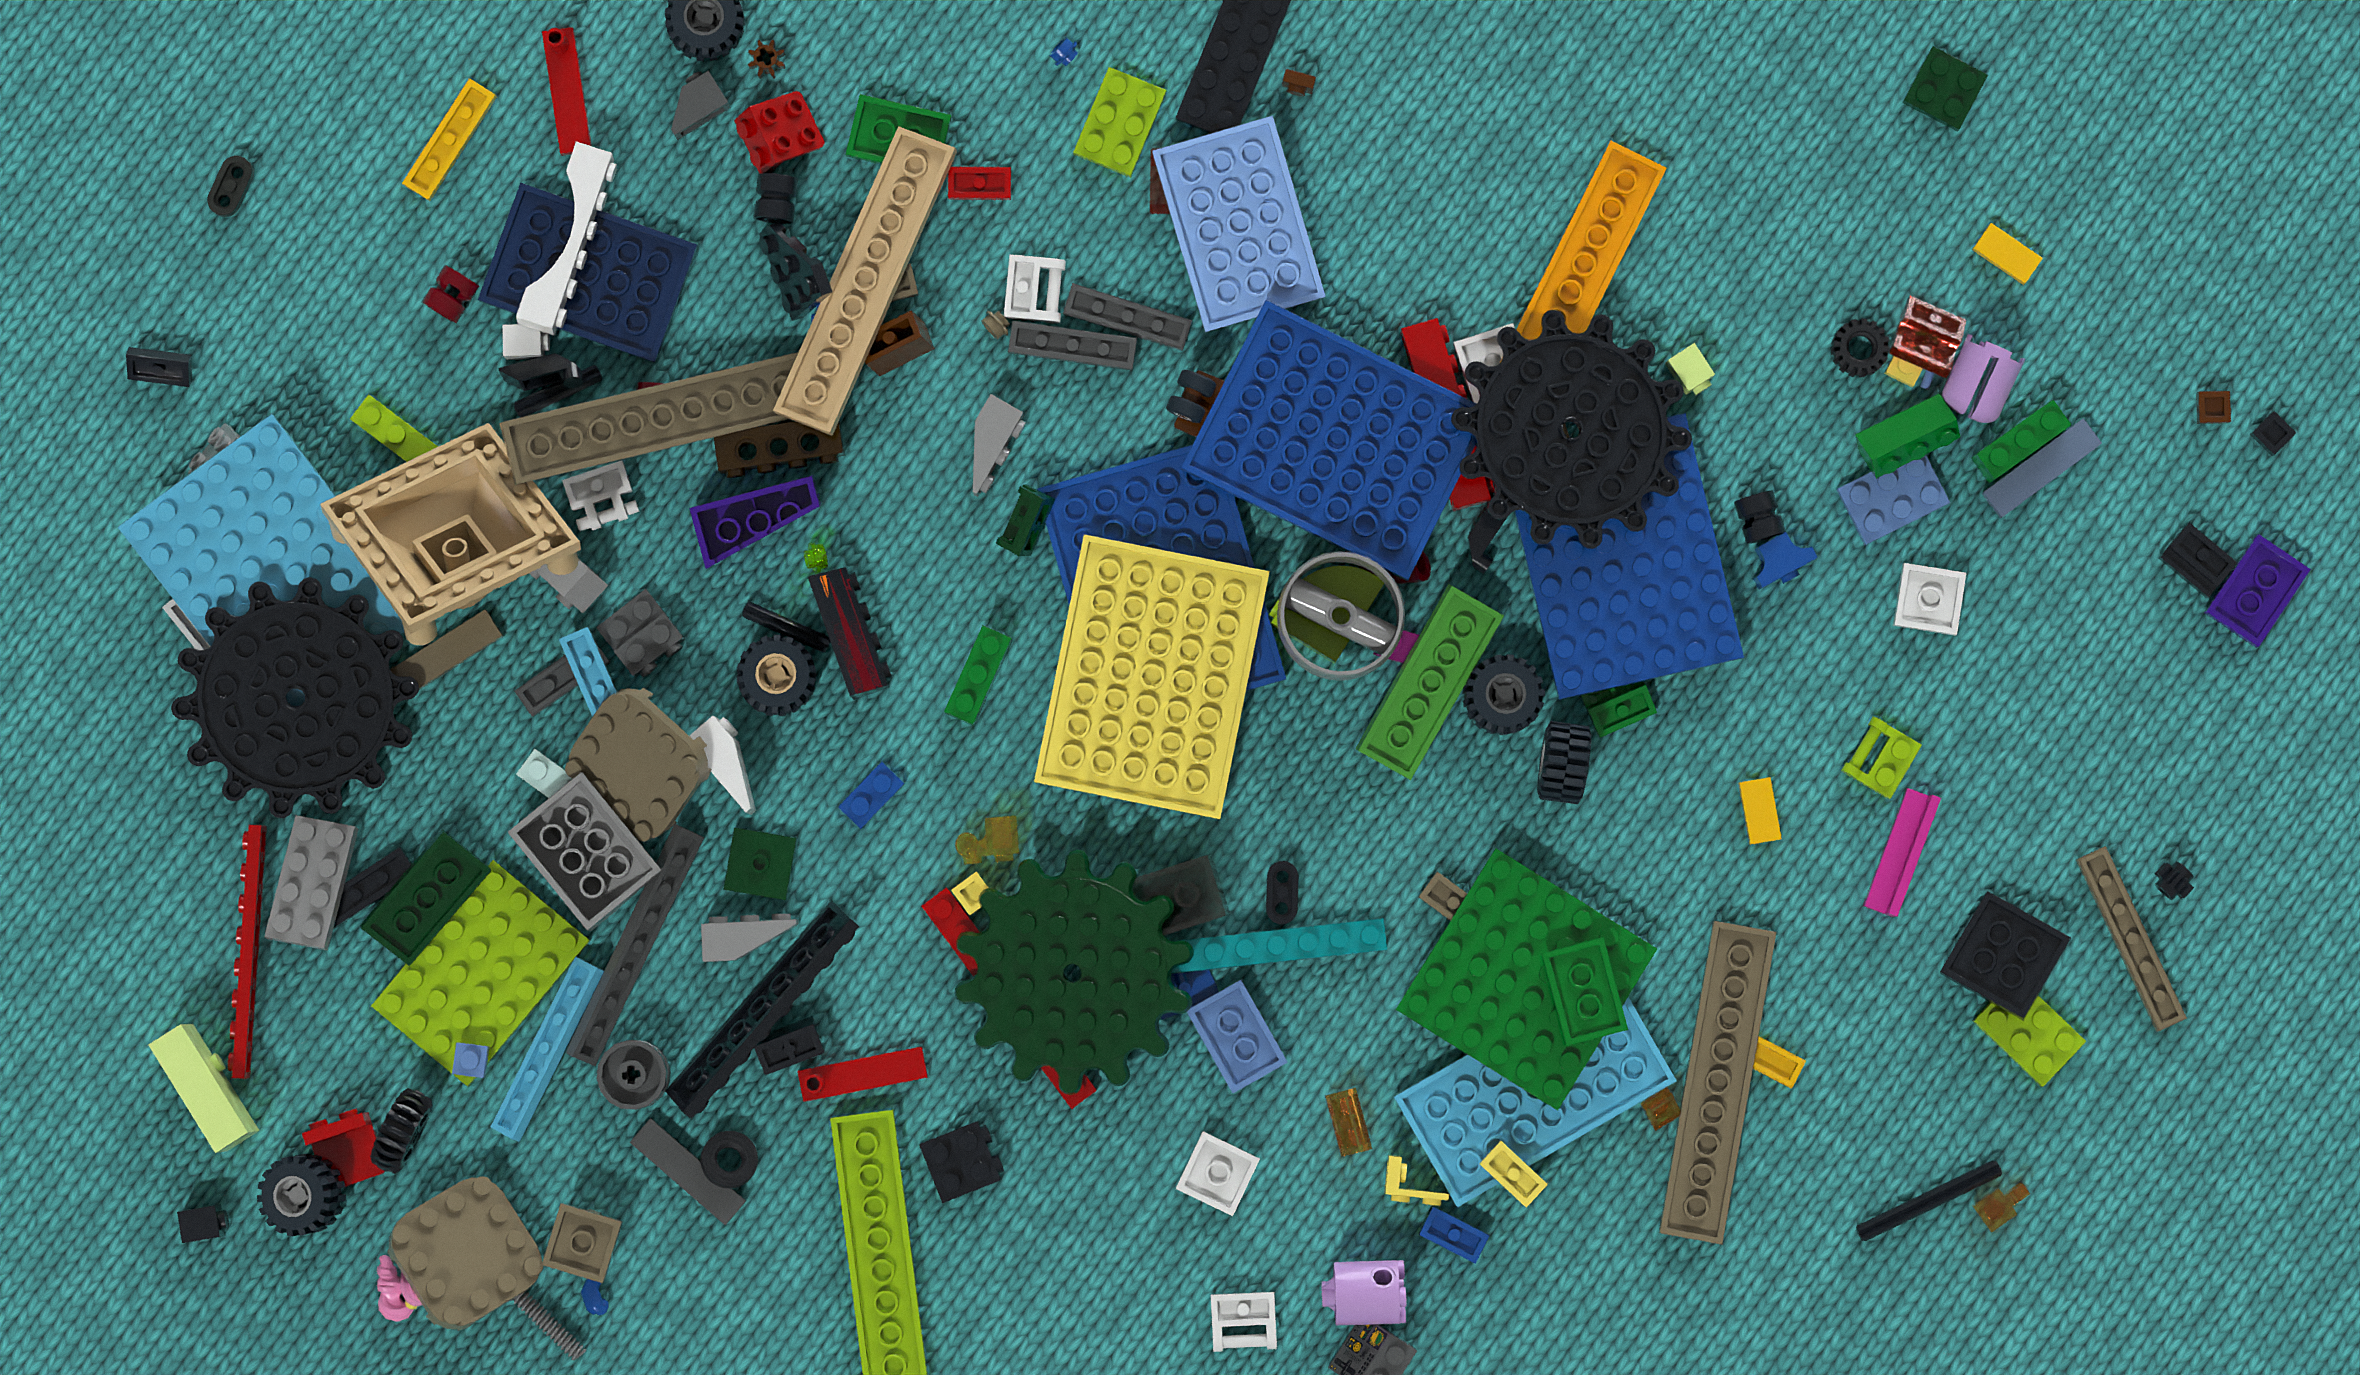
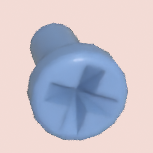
(1927, 379)

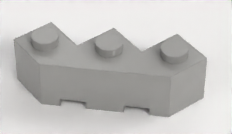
(576, 588)

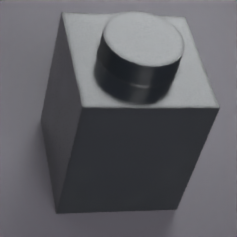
(202, 1223)

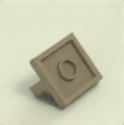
(582, 1242)

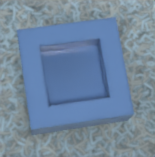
(470, 1060)

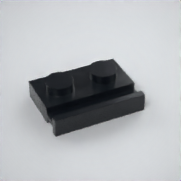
(2197, 560)

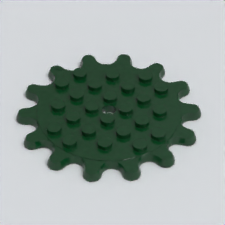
(1121, 962)

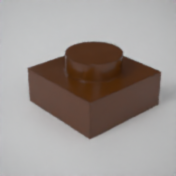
(1298, 83)
(2213, 407)

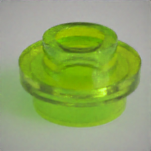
(815, 557)

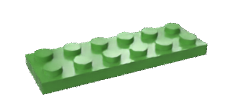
(1429, 682)

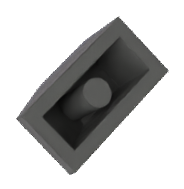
(698, 104)

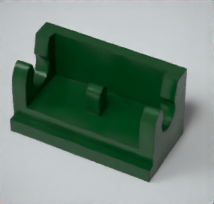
(1026, 521)

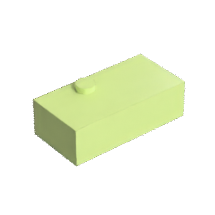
(204, 1087)

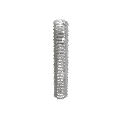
(543, 1323)

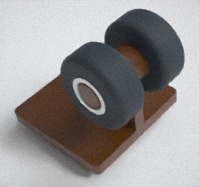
(1196, 400)

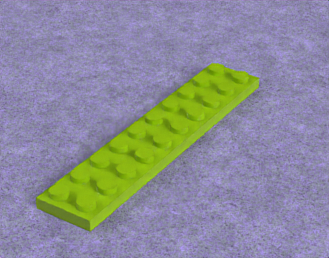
(878, 1244)

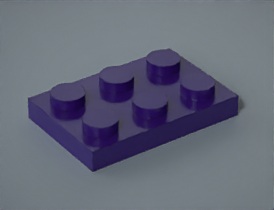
(2257, 591)

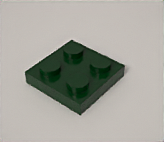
(1945, 88)

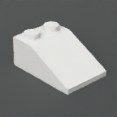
(726, 759)

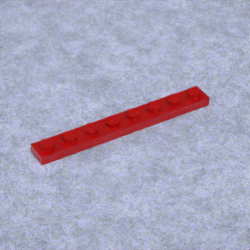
(953, 921)
(247, 964)

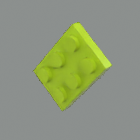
(1119, 122)
(2037, 1044)

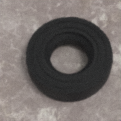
(724, 1178)

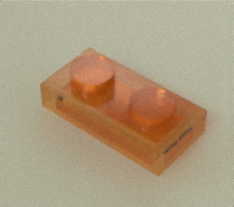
(1348, 1122)

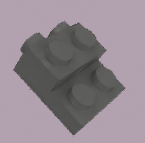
(641, 634)

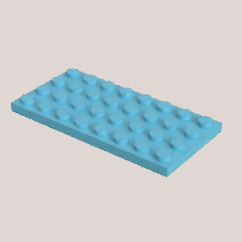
(1471, 1108)

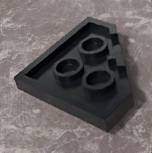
(798, 276)

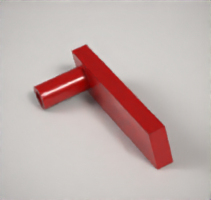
(566, 88)
(862, 1074)

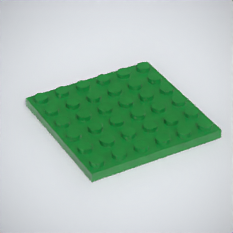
(1489, 982)

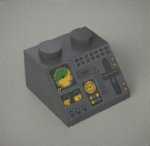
(1372, 1352)

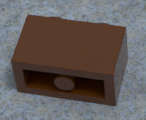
(899, 343)

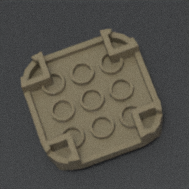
(639, 762)
(465, 1253)

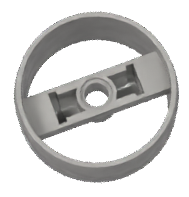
(1362, 626)

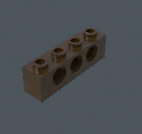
(730, 445)

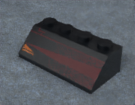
(849, 632)

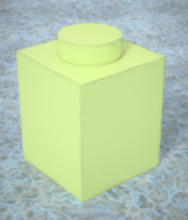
(1691, 370)

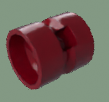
(445, 304)

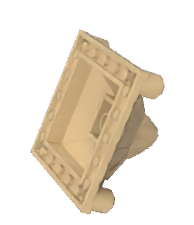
(450, 530)

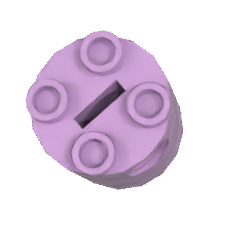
(1366, 1292)

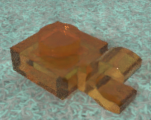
(1997, 1207)

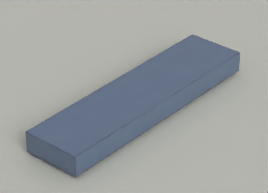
(2041, 468)

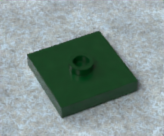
(760, 863)

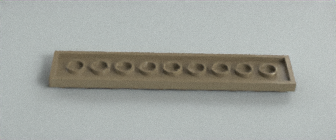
(645, 420)
(1717, 1082)

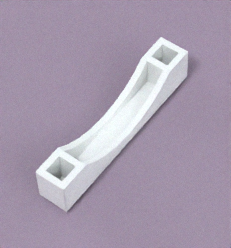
(545, 299)

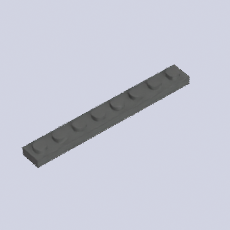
(634, 946)

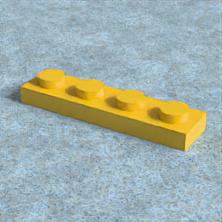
(449, 139)

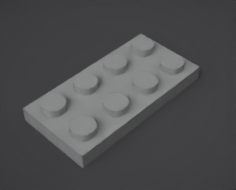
(311, 882)

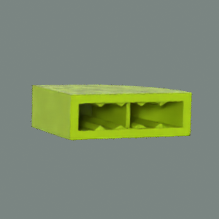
(1344, 582)

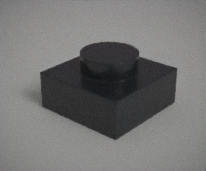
(2273, 433)

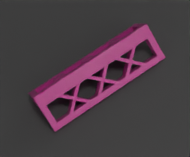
(1901, 852)

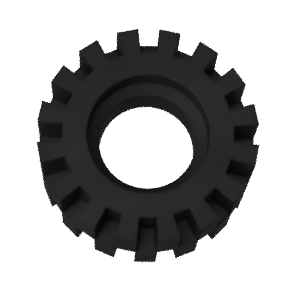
(1879, 348)

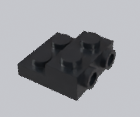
(962, 1161)

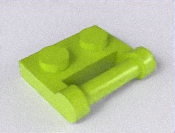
(1890, 763)

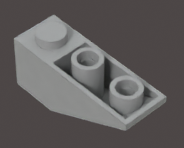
(993, 432)
(735, 940)

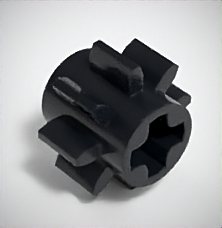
(2174, 880)

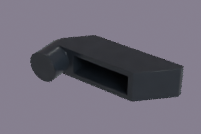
(542, 372)
(1480, 538)

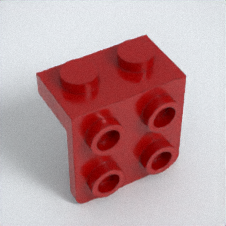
(778, 131)
(346, 1145)

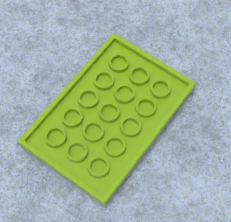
(482, 971)

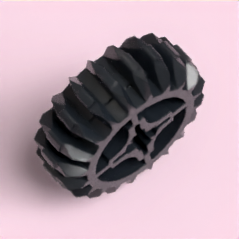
(401, 1130)

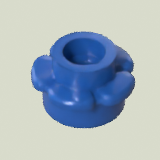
(1064, 52)

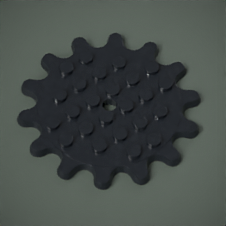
(1618, 421)
(287, 746)

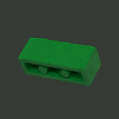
(1907, 436)
(2021, 441)
(978, 675)

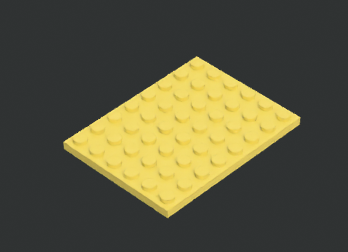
(1151, 676)

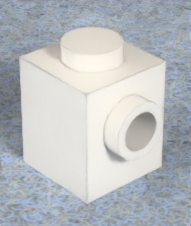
(524, 342)

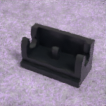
(789, 1046)

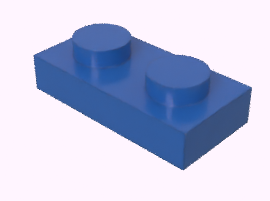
(871, 795)
(1454, 1234)

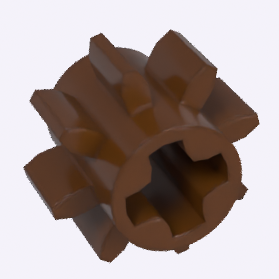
(775, 63)

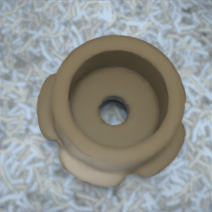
(996, 324)

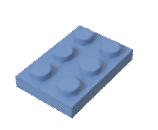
(1892, 499)
(1236, 1036)

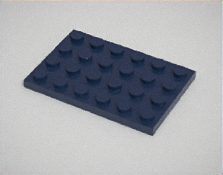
(621, 293)

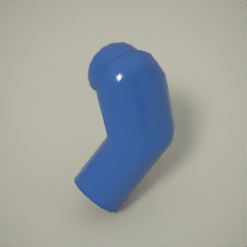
(592, 1298)

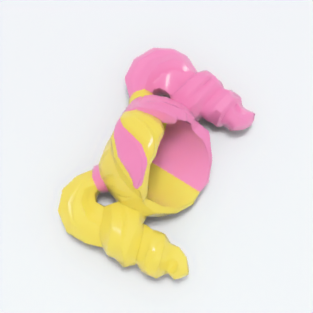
(391, 1287)

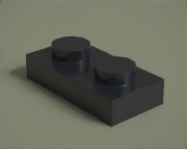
(159, 367)

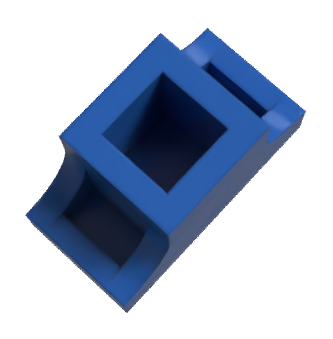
(1781, 560)

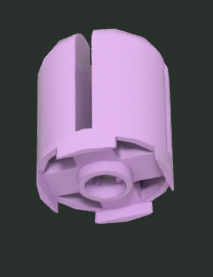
(1994, 387)

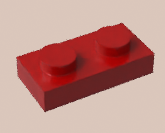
(979, 183)

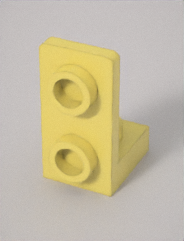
(1396, 1173)

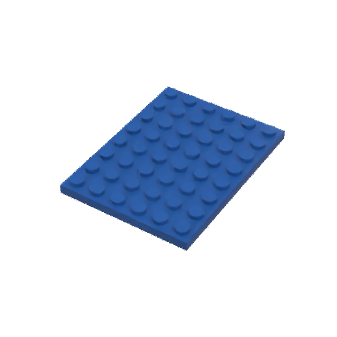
(1333, 440)
(1160, 509)
(1639, 599)

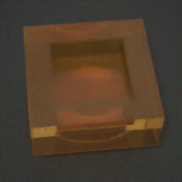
(1660, 1109)

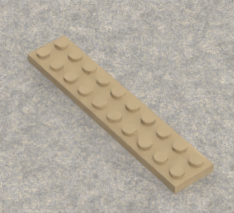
(865, 280)

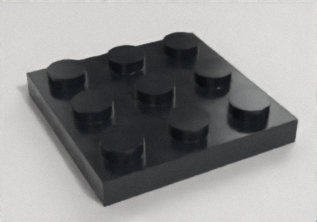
(2005, 955)

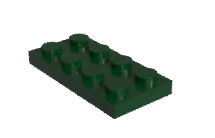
(425, 897)

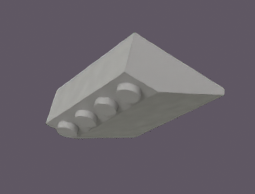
(585, 852)

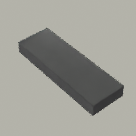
(549, 685)

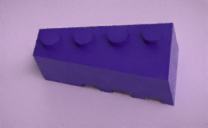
(743, 519)

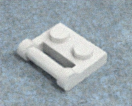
(1024, 284)
(1243, 1310)

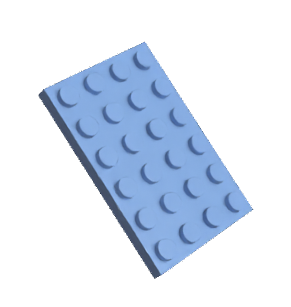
(1238, 223)

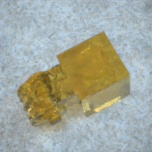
(999, 841)

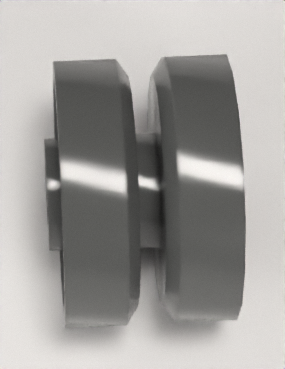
(615, 1079)

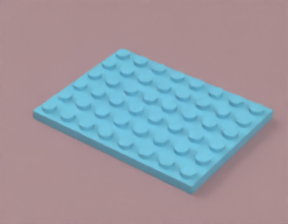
(246, 521)

